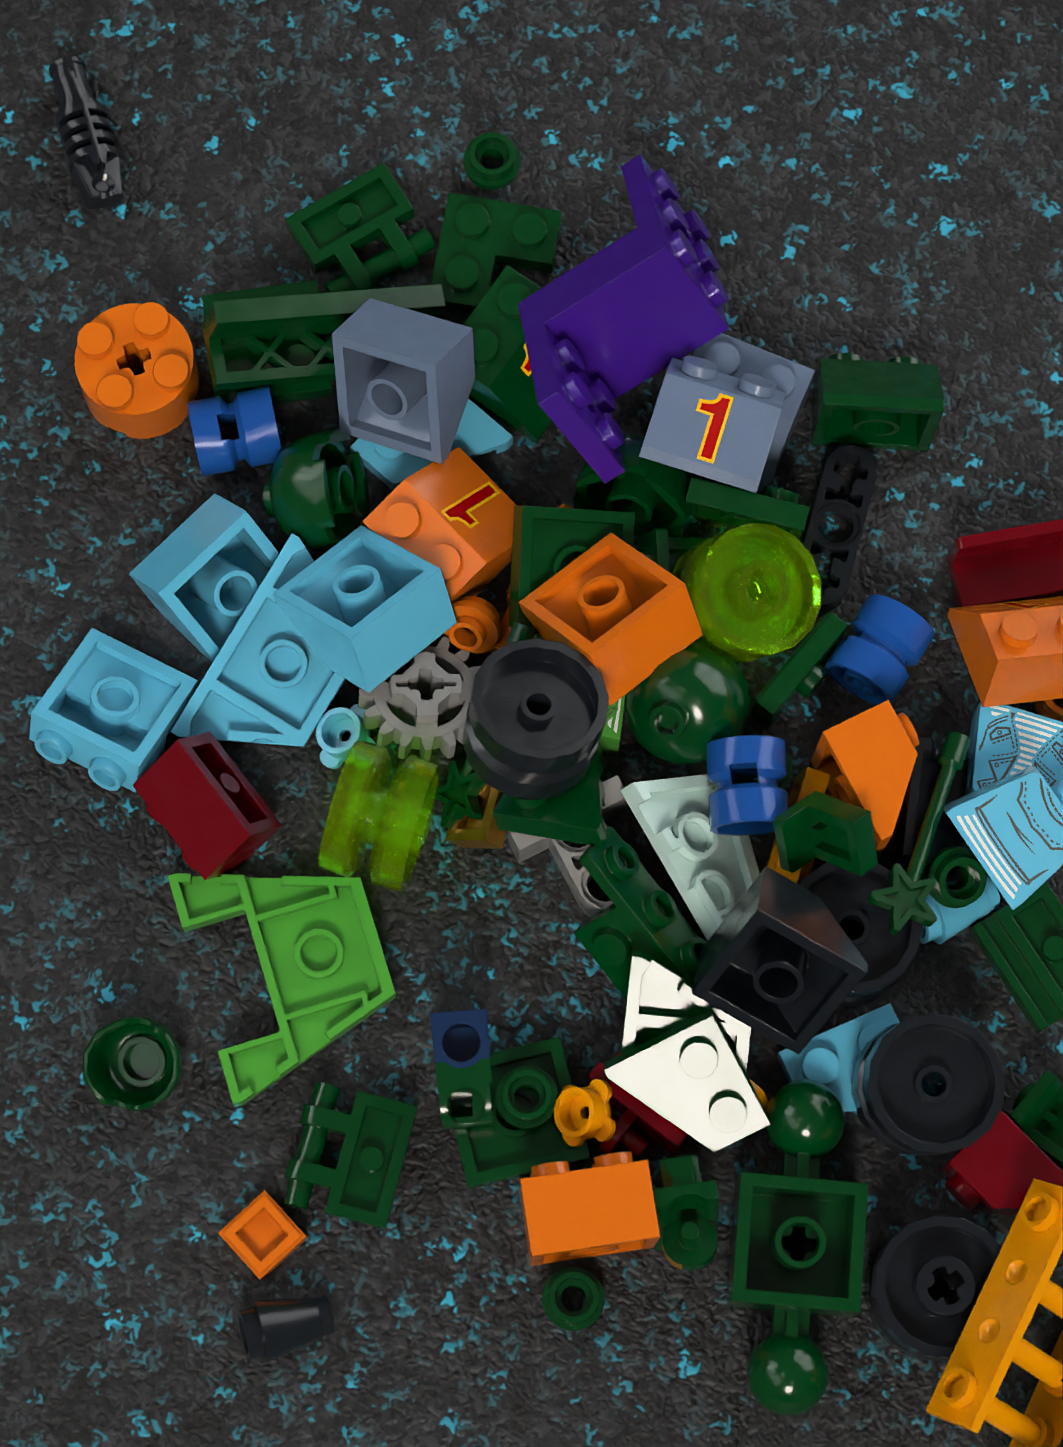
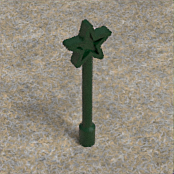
(463, 782)
(906, 891)

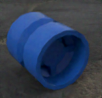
(256, 427)
(884, 643)
(746, 807)

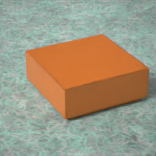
(262, 1235)

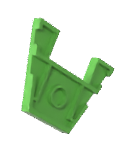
(315, 958)

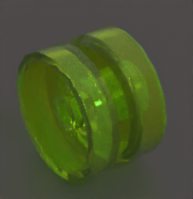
(751, 591)
(387, 818)

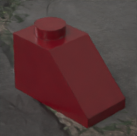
(999, 1169)

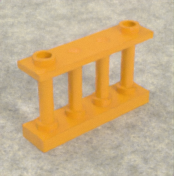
(997, 1330)

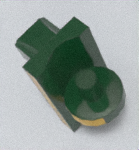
(686, 1214)

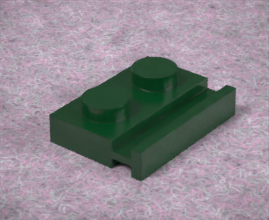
(1028, 954)

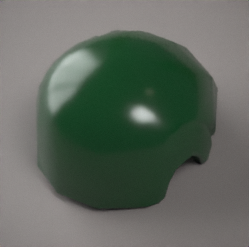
(132, 1063)

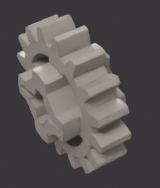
(414, 721)

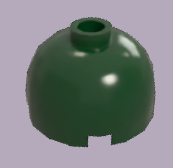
(645, 488)
(318, 490)
(688, 704)

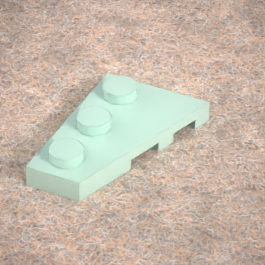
(704, 866)

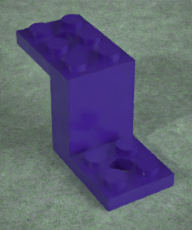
(623, 317)

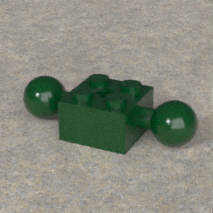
(787, 1368)

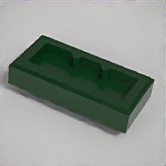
(801, 672)

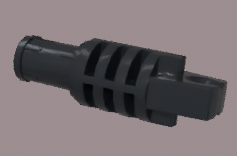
(86, 136)

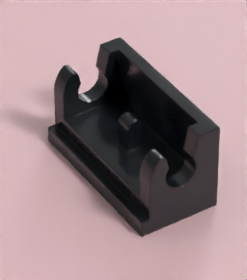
(916, 803)

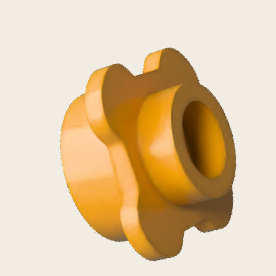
(571, 1113)

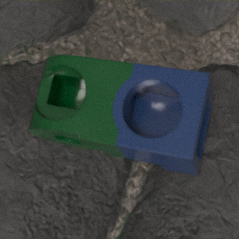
(462, 1068)

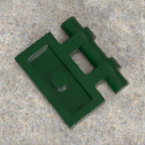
(351, 219)
(369, 1159)

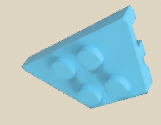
(266, 676)

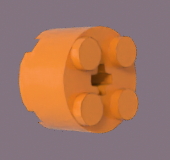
(132, 339)

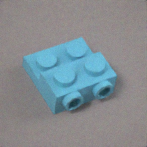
(110, 711)

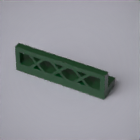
(295, 317)

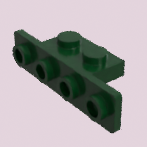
(639, 918)

